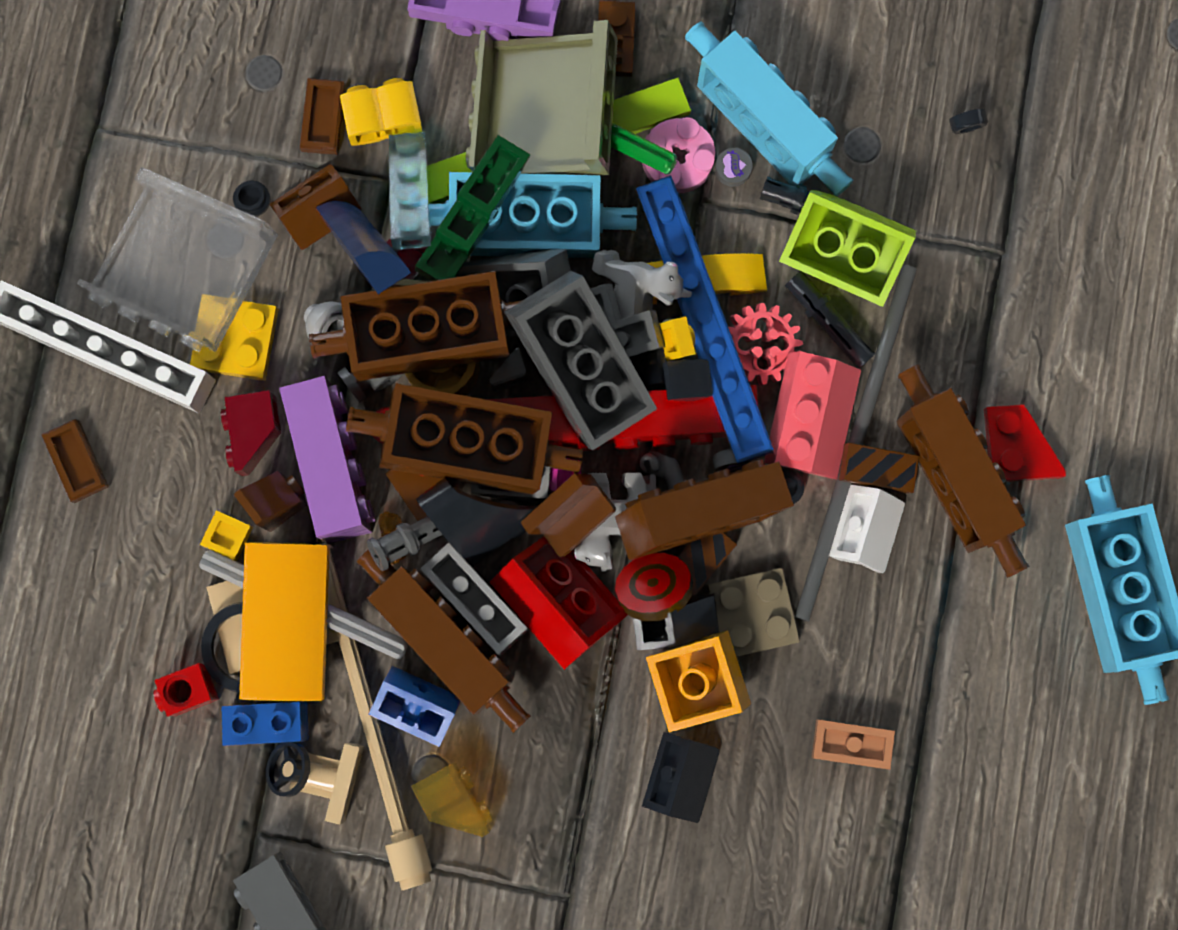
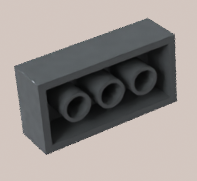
(581, 359)

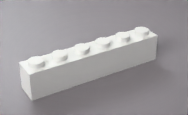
(104, 348)

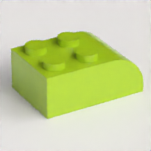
(848, 246)

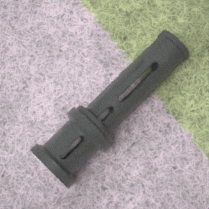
(402, 541)

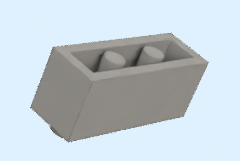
(474, 599)

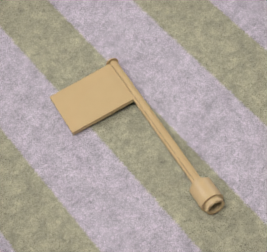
(406, 852)

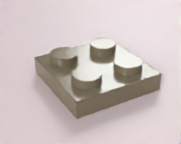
(755, 611)

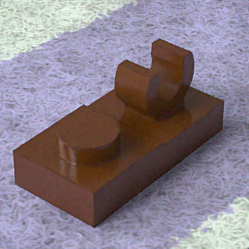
(622, 19)

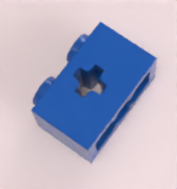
(415, 706)
(265, 723)

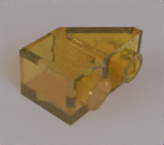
(450, 802)

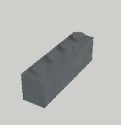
(276, 897)

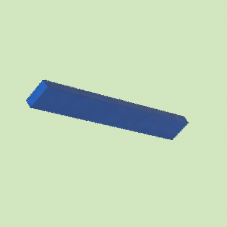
(703, 312)

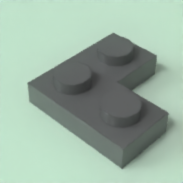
(637, 332)

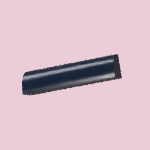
(363, 244)

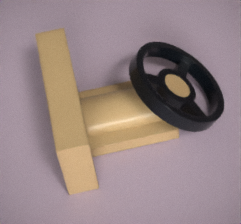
(317, 776)

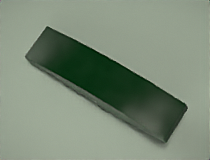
(473, 210)

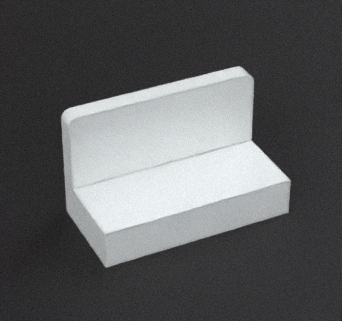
(867, 528)

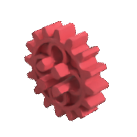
(775, 327)

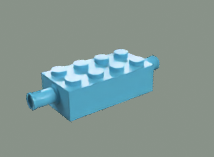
(767, 109)
(544, 215)
(1126, 588)

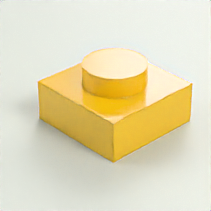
(678, 338)
(226, 535)

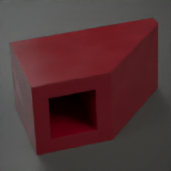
(252, 428)

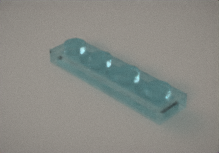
(409, 191)

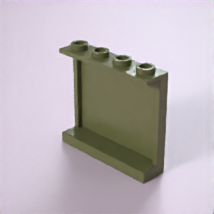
(547, 99)

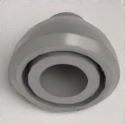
(324, 318)

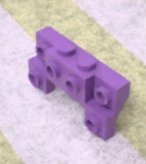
(498, 17)

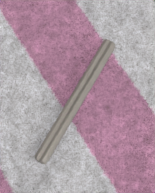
(336, 618)

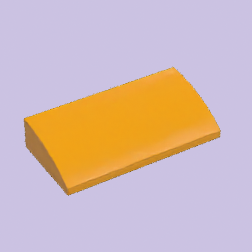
(284, 621)

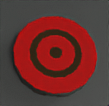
(654, 586)

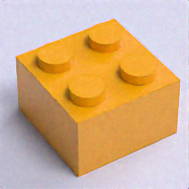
(698, 681)

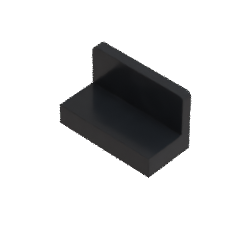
(680, 778)

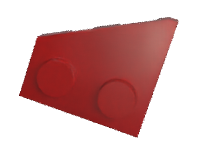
(1019, 445)

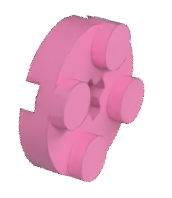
(687, 136)

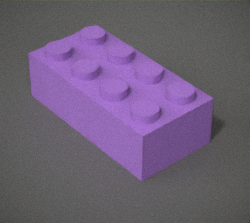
(326, 460)

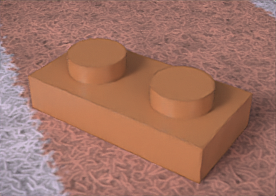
(853, 744)

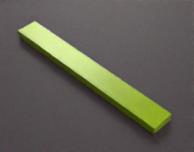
(632, 112)

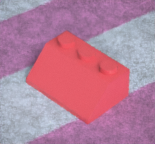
(813, 414)

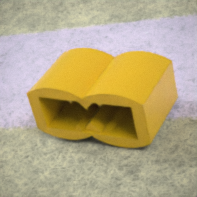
(380, 111)

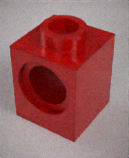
(202, 690)

